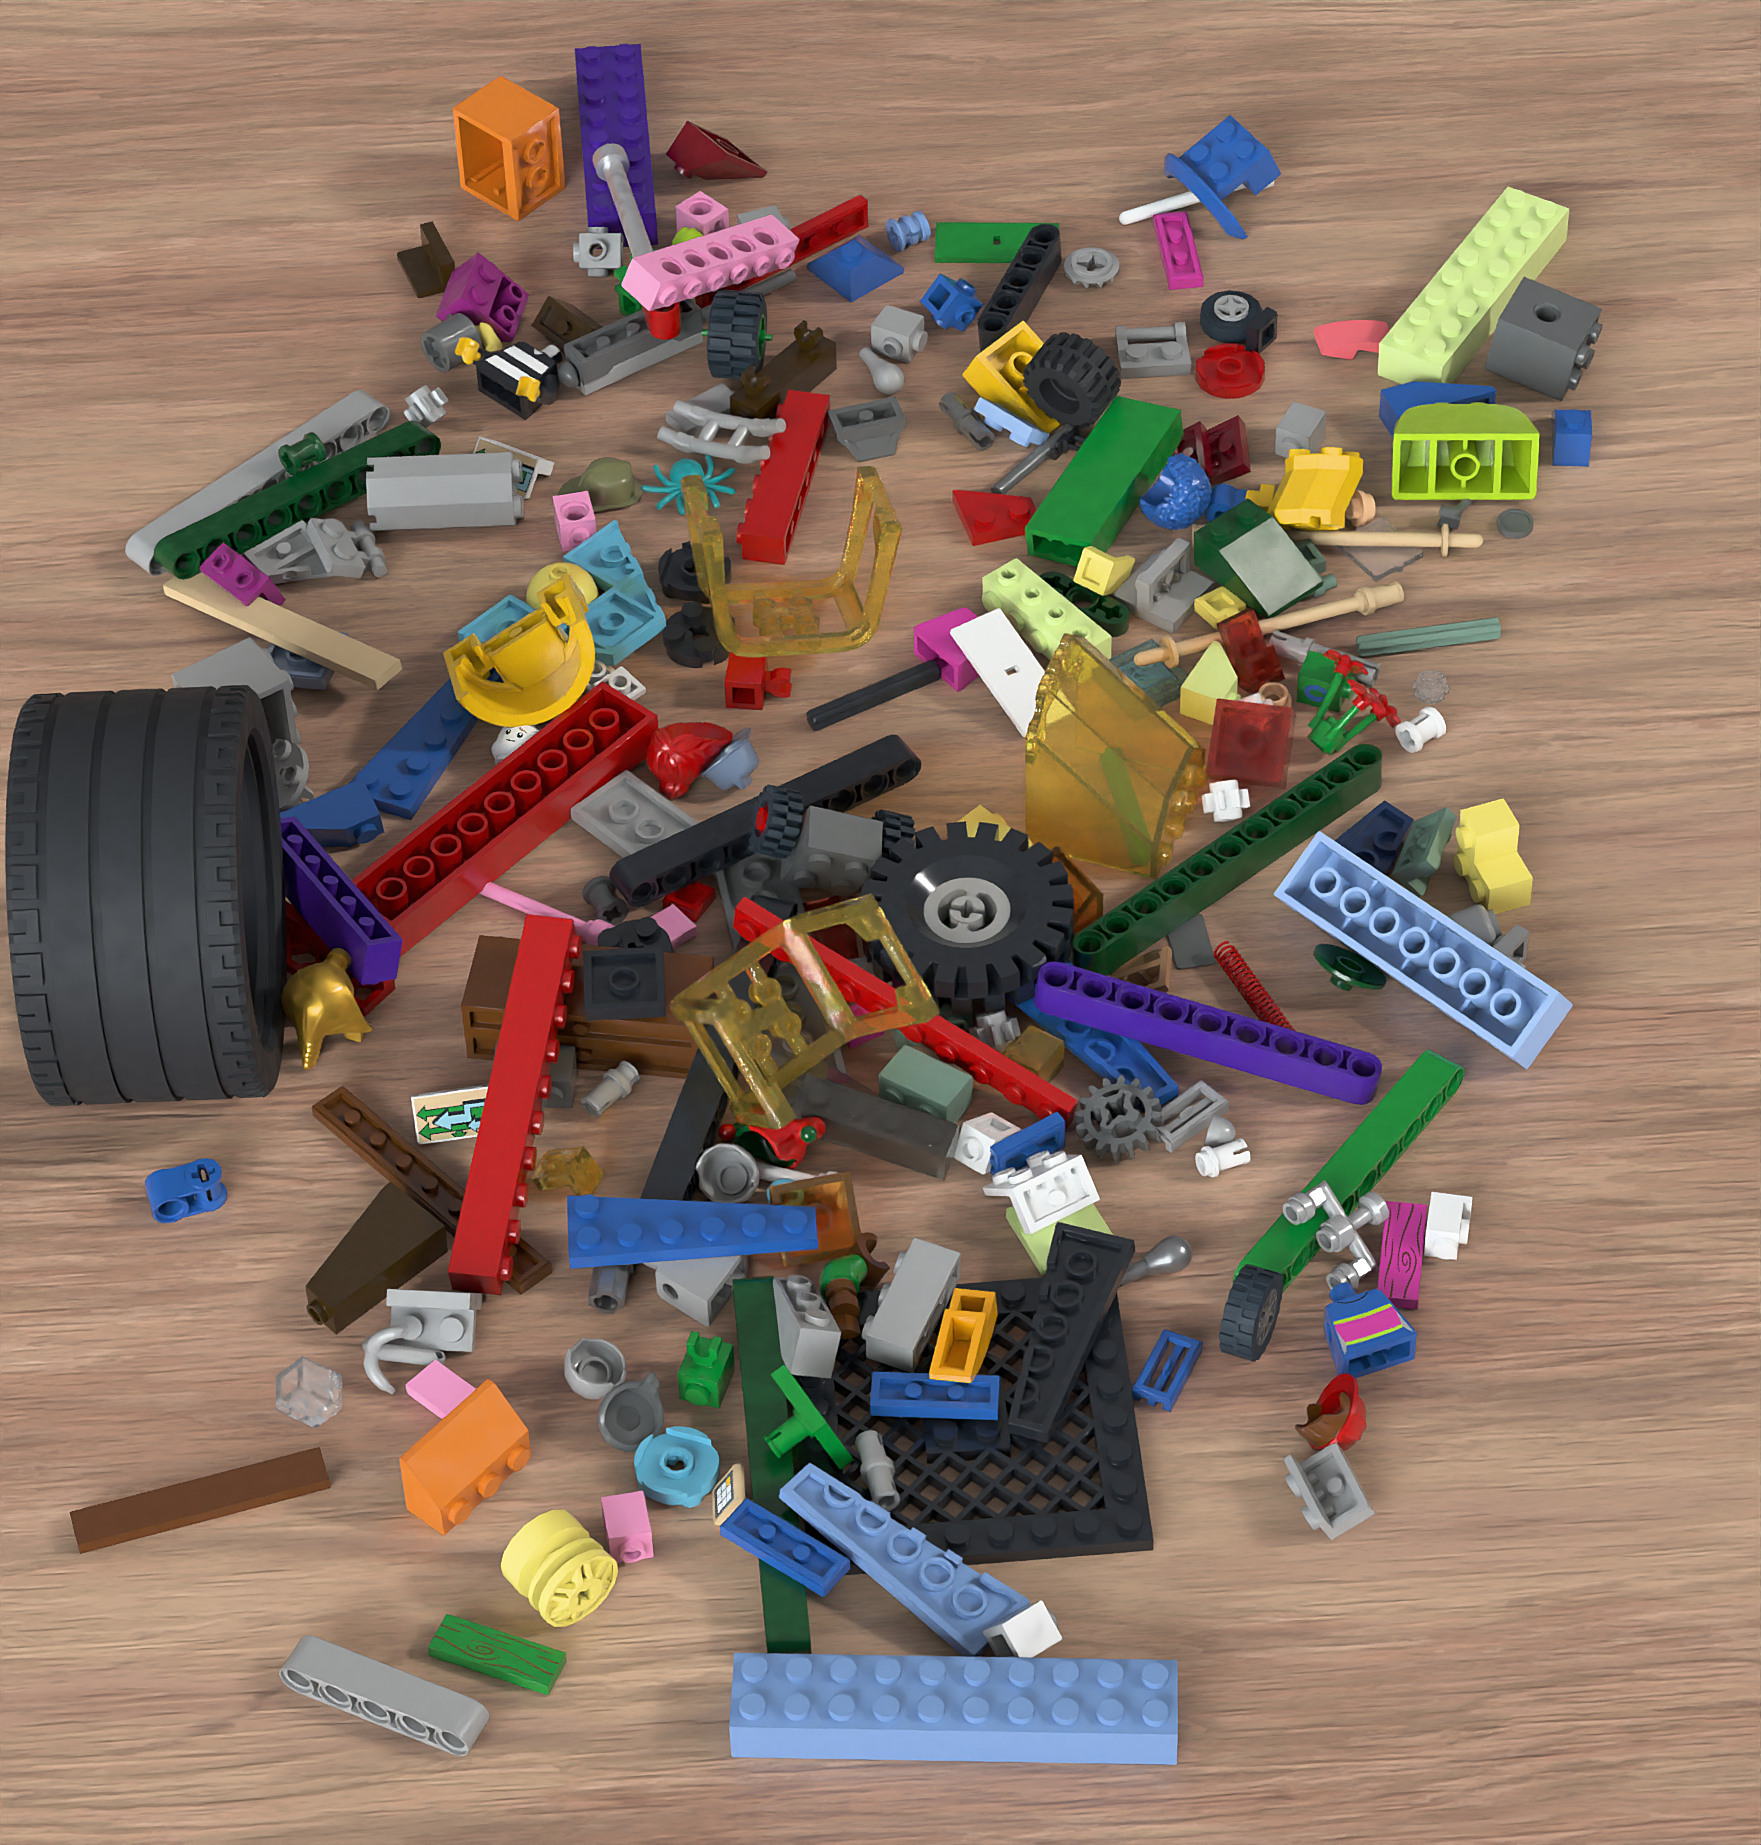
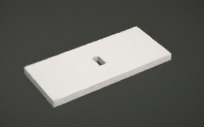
(995, 649)

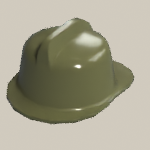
(608, 484)

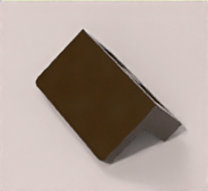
(428, 265)
(563, 322)

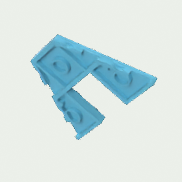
(617, 619)

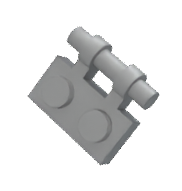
(339, 548)

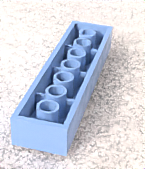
(1423, 950)

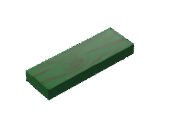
(497, 1654)

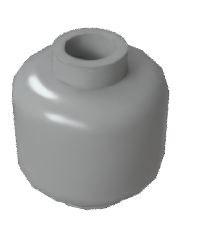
(1478, 922)

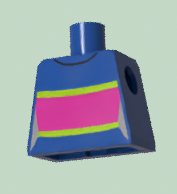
(1366, 1331)

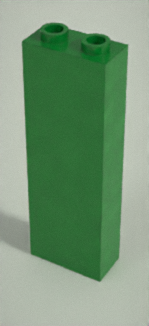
(1104, 480)

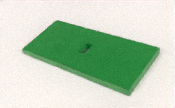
(975, 241)

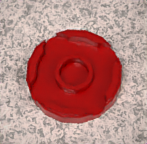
(1230, 371)

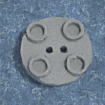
(291, 774)

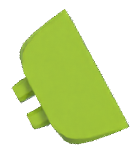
(1464, 453)

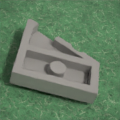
(288, 556)

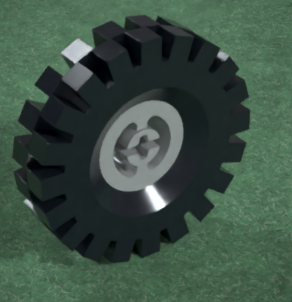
(967, 881)

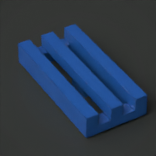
(1039, 1137)
(1156, 1393)

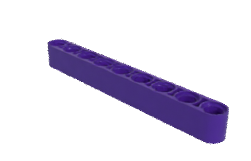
(1207, 1033)

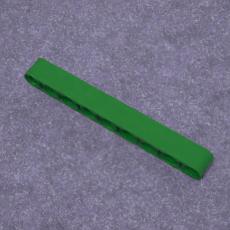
(1362, 1161)

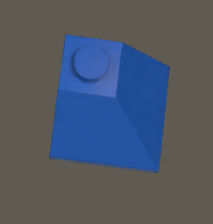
(855, 268)

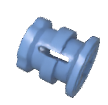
(907, 230)

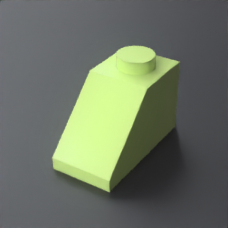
(1209, 680)

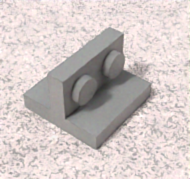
(1164, 588)
(435, 1318)

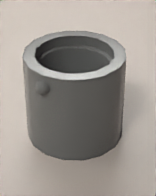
(441, 341)

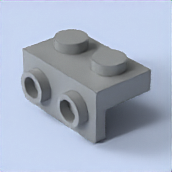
(1330, 1491)

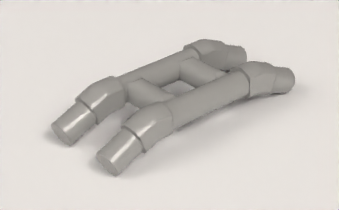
(712, 422)

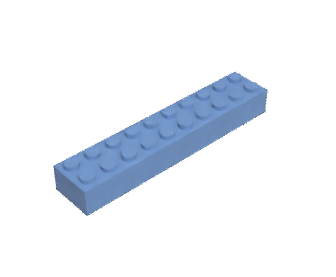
(954, 1708)

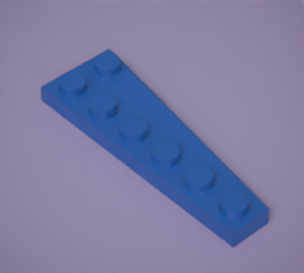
(419, 753)
(1106, 1052)
(655, 1230)

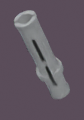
(1298, 649)

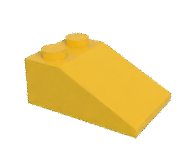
(999, 375)

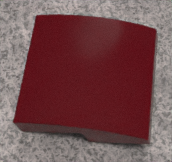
(1219, 450)

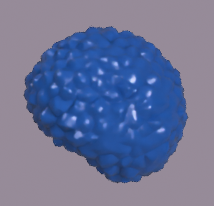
(1178, 495)

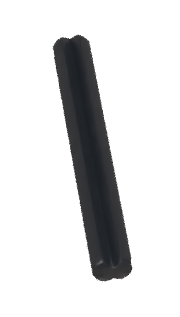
(873, 695)

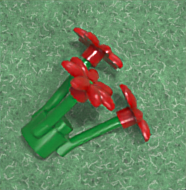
(1329, 733)

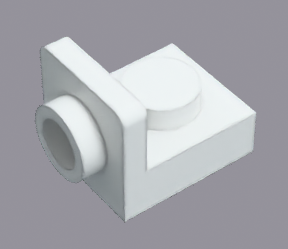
(978, 1136)

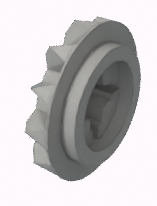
(1081, 260)

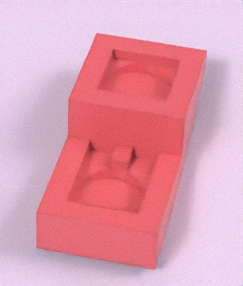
(1345, 338)

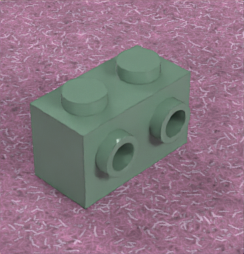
(926, 1085)

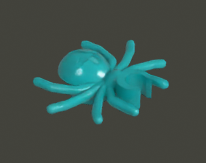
(689, 467)

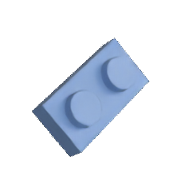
(999, 417)

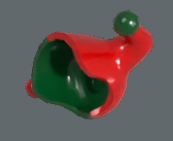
(778, 1147)

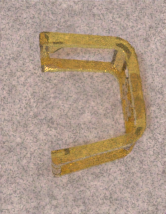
(860, 621)
(741, 1027)

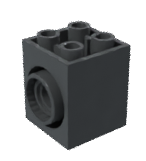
(1544, 339)

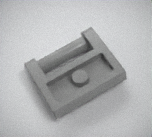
(1152, 359)

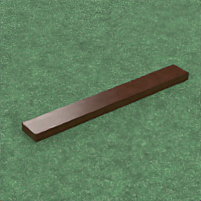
(414, 1174)

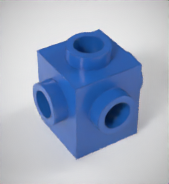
(952, 302)

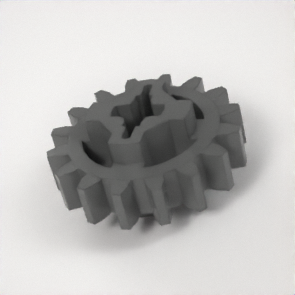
(1118, 1118)

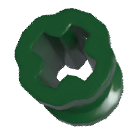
(302, 453)

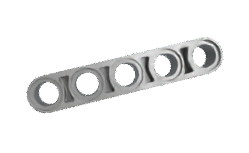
(384, 1695)

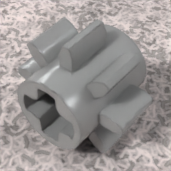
(426, 406)
(995, 1029)

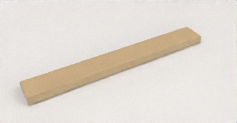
(288, 631)

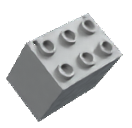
(251, 666)

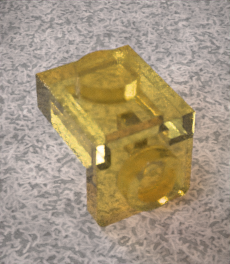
(568, 1168)

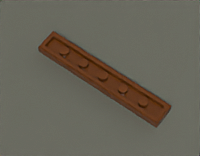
(199, 1500)

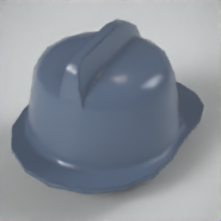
(734, 763)

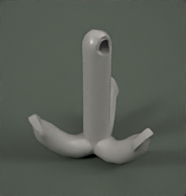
(378, 1348)

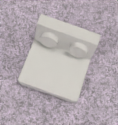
(1045, 1188)

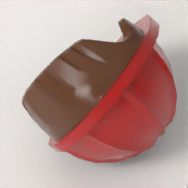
(1336, 1416)

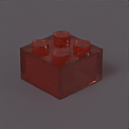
(1251, 743)

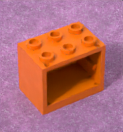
(509, 148)

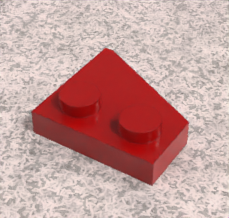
(992, 515)

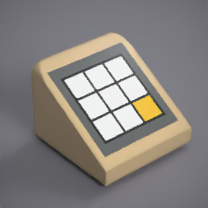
(728, 1494)

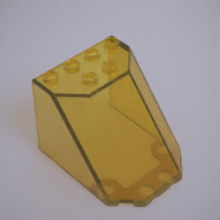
(1106, 766)

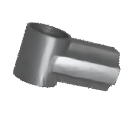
(609, 1287)

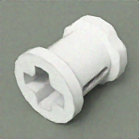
(1420, 729)

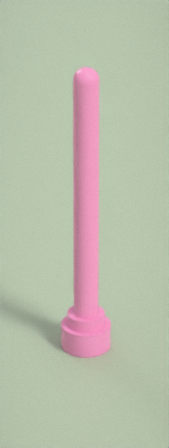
(588, 930)

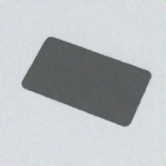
(1191, 944)

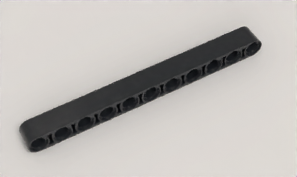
(702, 1096)

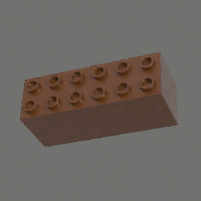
(649, 1044)

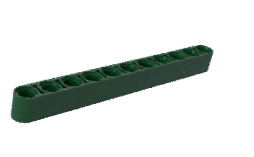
(1228, 861)
(764, 1410)

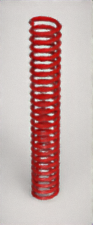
(1252, 981)

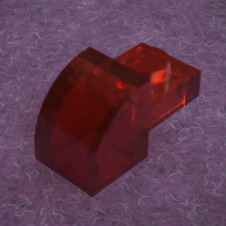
(1248, 653)

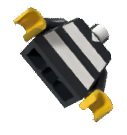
(515, 376)

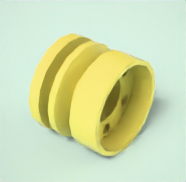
(559, 1568)

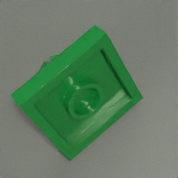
(804, 1423)

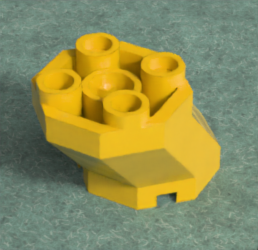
(1316, 489)

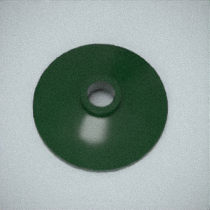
(1348, 968)

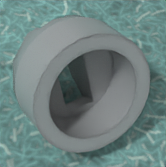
(1219, 1132)

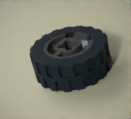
(1251, 1312)

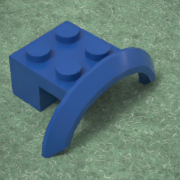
(1220, 165)

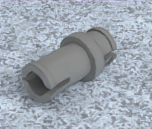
(615, 1085)

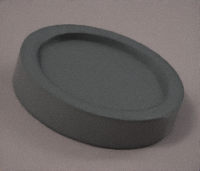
(1515, 523)

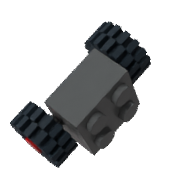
(823, 845)

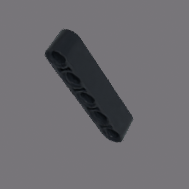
(1021, 284)

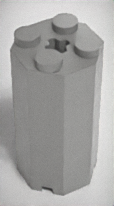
(444, 491)

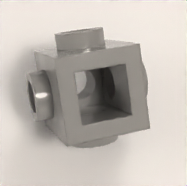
(609, 259)

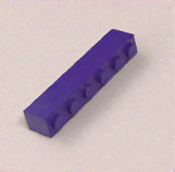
(337, 907)

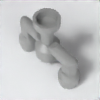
(1340, 1229)

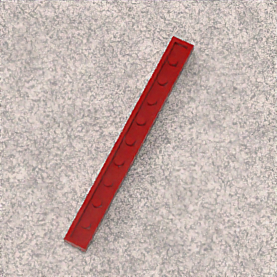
(937, 1034)

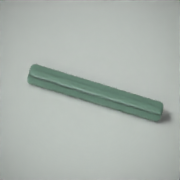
(1428, 637)

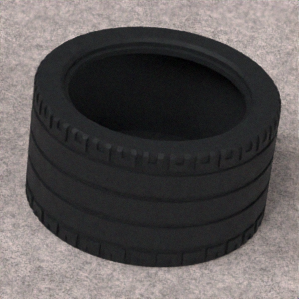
(146, 895)

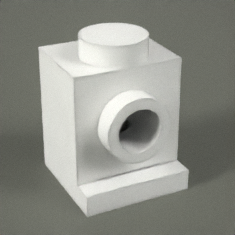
(1447, 1225)

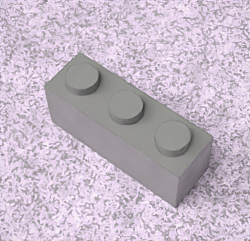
(911, 1304)

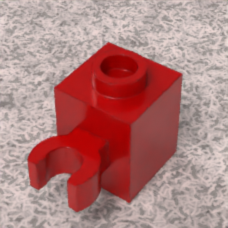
(749, 680)

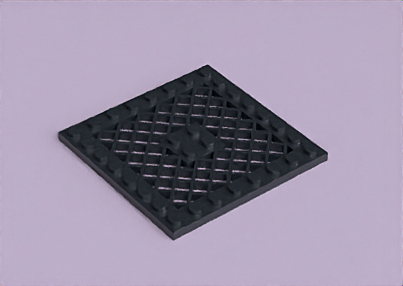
(951, 1442)

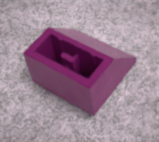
(484, 296)

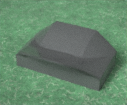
(868, 428)

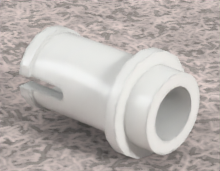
(1220, 1158)

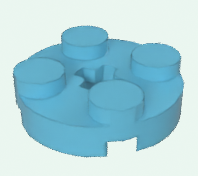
(683, 1486)

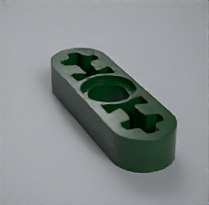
(1104, 611)

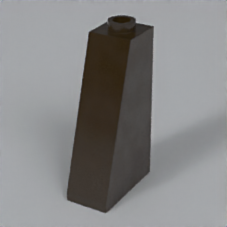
(378, 1253)

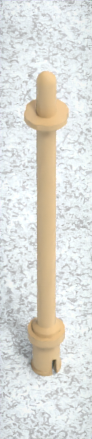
(1398, 539)
(1364, 601)

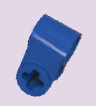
(182, 1191)

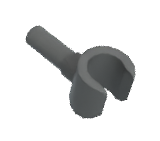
(1452, 515)

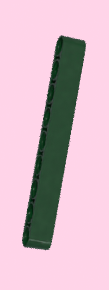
(289, 501)

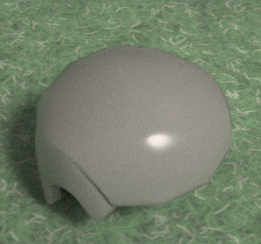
(727, 1173)
(594, 1367)

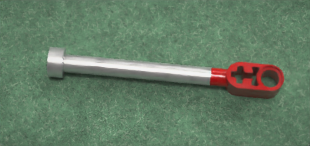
(612, 166)

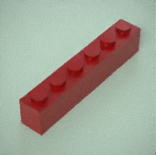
(784, 479)

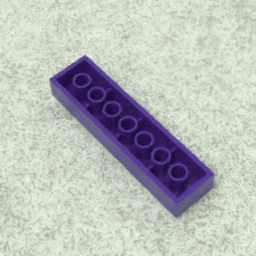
(615, 113)

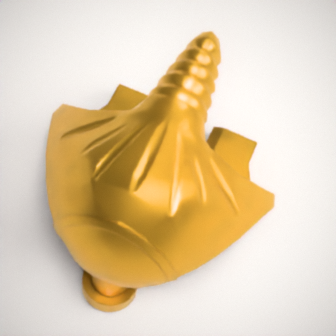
(323, 1004)

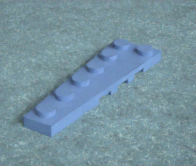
(918, 1574)

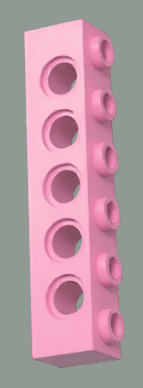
(710, 262)

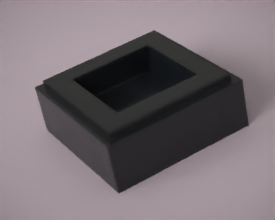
(1262, 330)

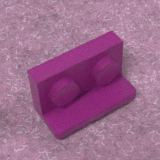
(240, 577)

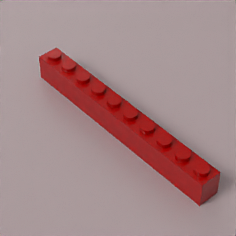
(513, 1105)

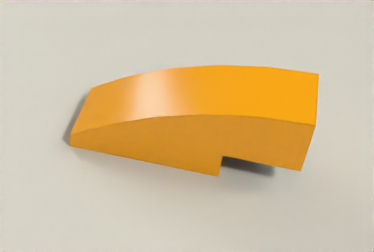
(964, 1335)

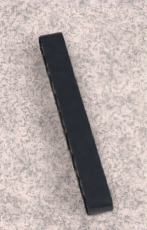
(726, 836)

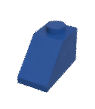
(1571, 437)

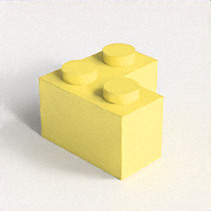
(1490, 857)

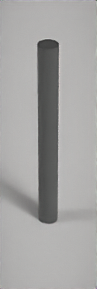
(1029, 463)

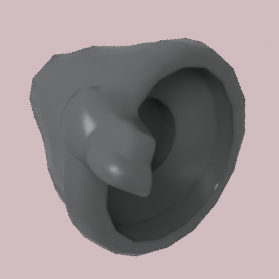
(631, 1413)

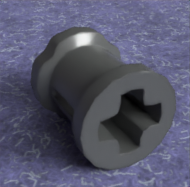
(603, 897)

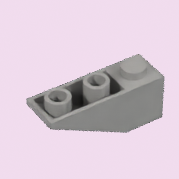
(805, 1327)

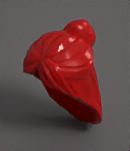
(682, 752)

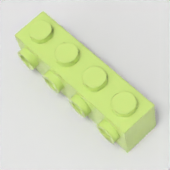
(1038, 609)

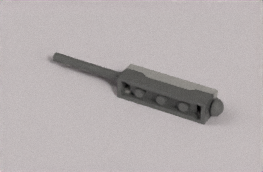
(629, 346)

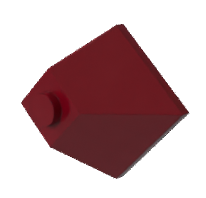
(710, 156)

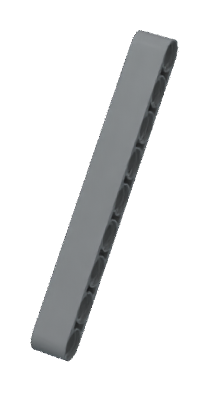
(339, 429)

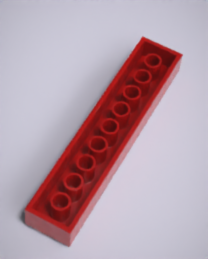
(506, 813)

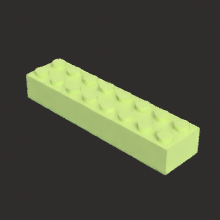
(1472, 289)

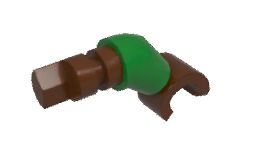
(842, 1279)

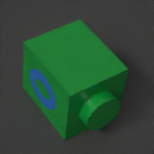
(1315, 680)

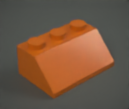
(464, 1458)

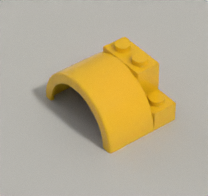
(535, 659)

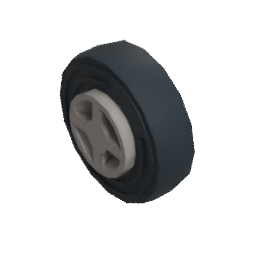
(1227, 314)

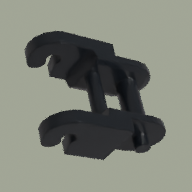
(1066, 443)

